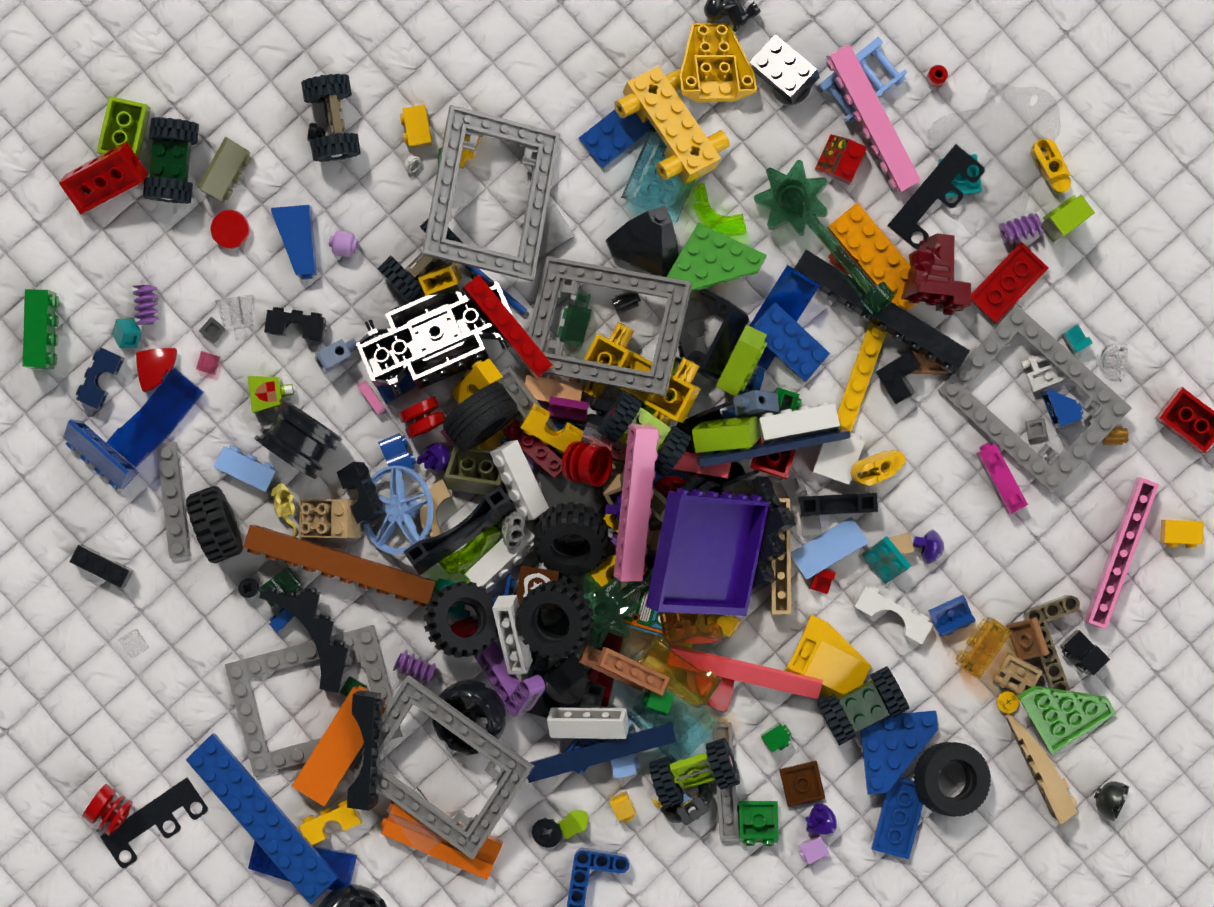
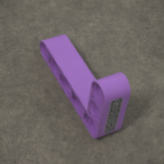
(516, 695)

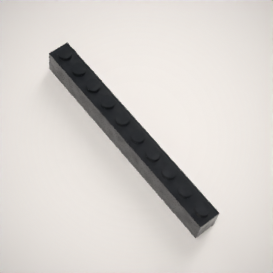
(890, 319)

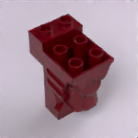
(933, 276)

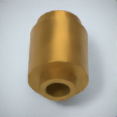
(1117, 436)

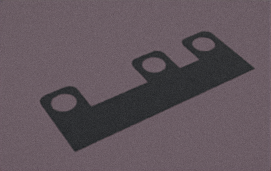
(934, 187)
(153, 814)

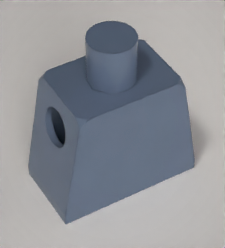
(329, 360)
(750, 403)

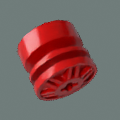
(587, 463)
(107, 809)

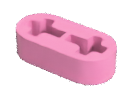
(372, 398)

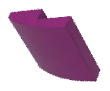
(568, 410)

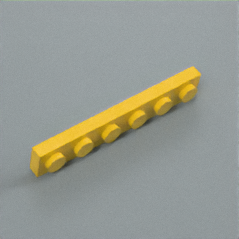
(860, 376)

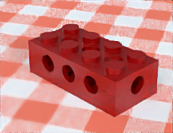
(103, 178)

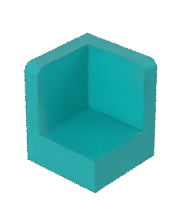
(126, 333)
(1076, 339)

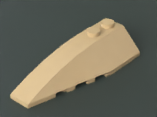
(1046, 776)

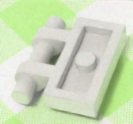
(1042, 377)

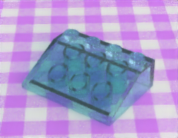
(648, 189)
(689, 723)

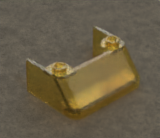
(684, 678)

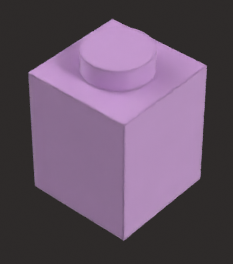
(813, 849)

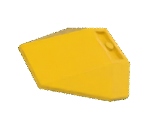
(715, 65)
(828, 657)

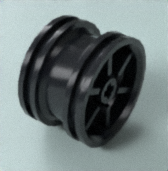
(298, 438)

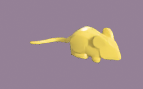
(283, 504)

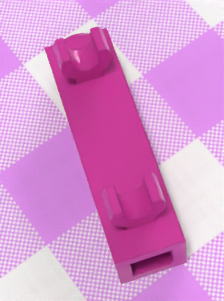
(1001, 478)

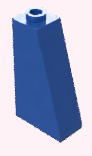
(297, 234)

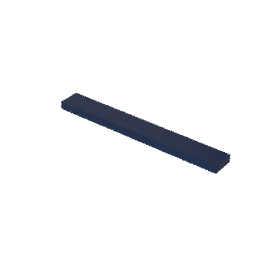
(774, 447)
(602, 752)

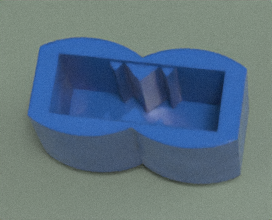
(396, 453)

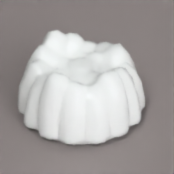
(412, 164)

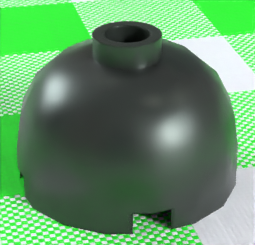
(1111, 799)

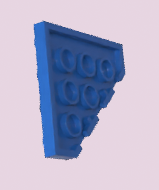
(893, 745)

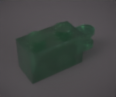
(575, 322)

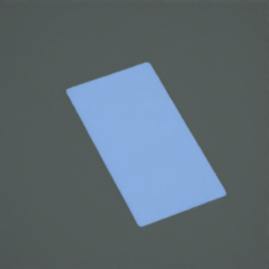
(829, 548)

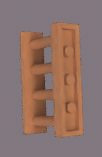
(623, 669)

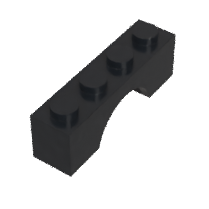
(837, 504)

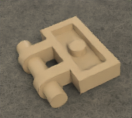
(1020, 670)

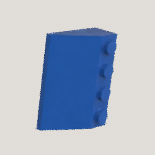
(99, 453)

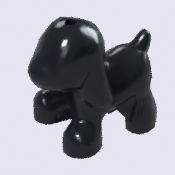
(719, 8)

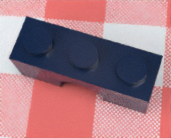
(90, 391)

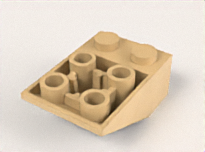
(327, 519)

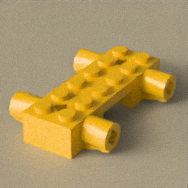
(688, 148)
(619, 355)

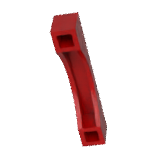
(507, 325)

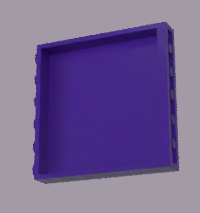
(707, 553)

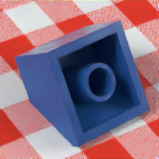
(1061, 408)

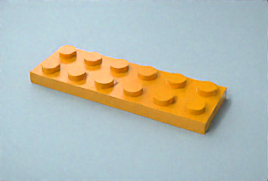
(873, 250)

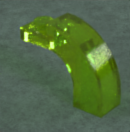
(727, 225)
(472, 552)

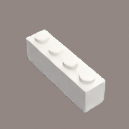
(798, 423)
(519, 480)
(499, 561)
(515, 652)
(588, 723)

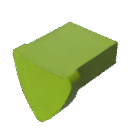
(574, 822)

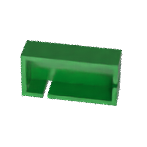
(39, 329)

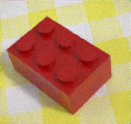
(1188, 419)

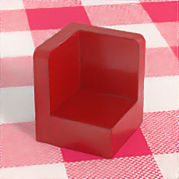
(822, 581)

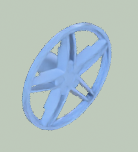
(400, 510)

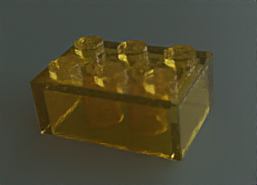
(982, 647)

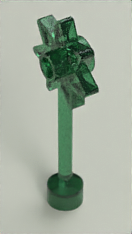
(795, 201)
(611, 605)

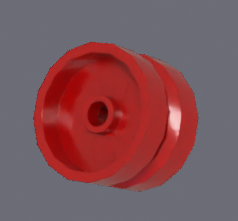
(423, 420)

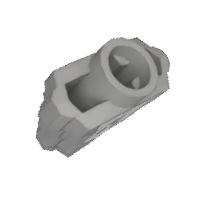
(512, 530)

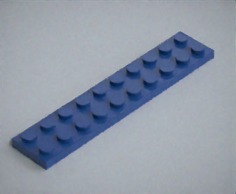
(262, 818)

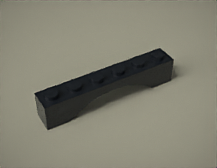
(430, 551)
(366, 711)

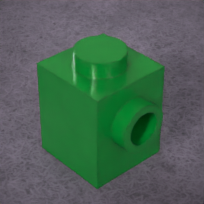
(657, 703)
(777, 737)

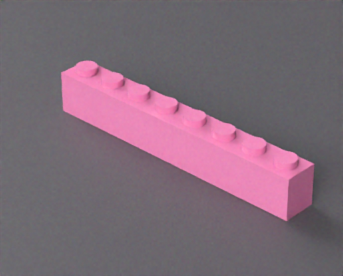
(873, 118)
(636, 502)
(1121, 553)

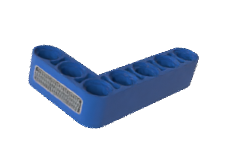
(591, 863)

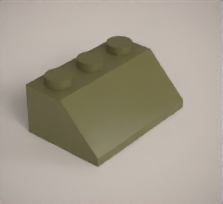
(224, 170)
(472, 472)

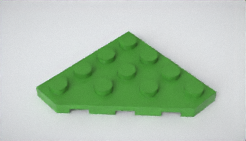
(714, 259)
(1064, 714)

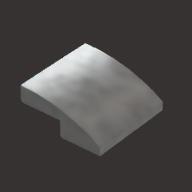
(554, 232)

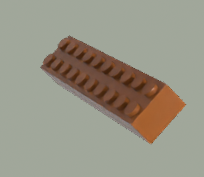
(340, 564)

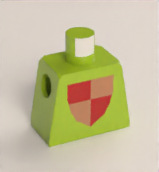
(267, 392)

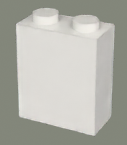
(838, 457)

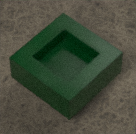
(349, 684)

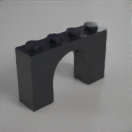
(591, 698)

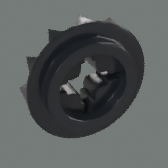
(546, 840)

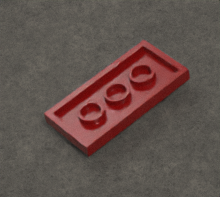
(1008, 282)

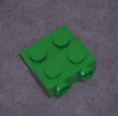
(758, 822)

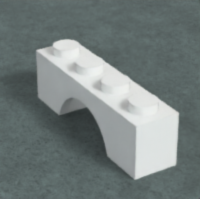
(914, 626)

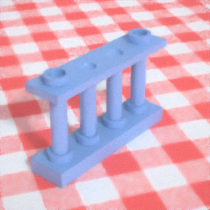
(874, 49)

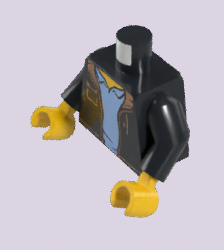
(693, 807)

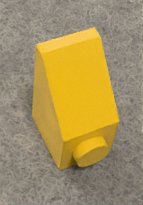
(622, 806)

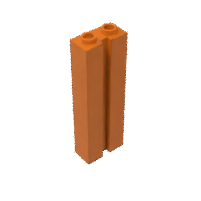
(332, 754)
(480, 865)

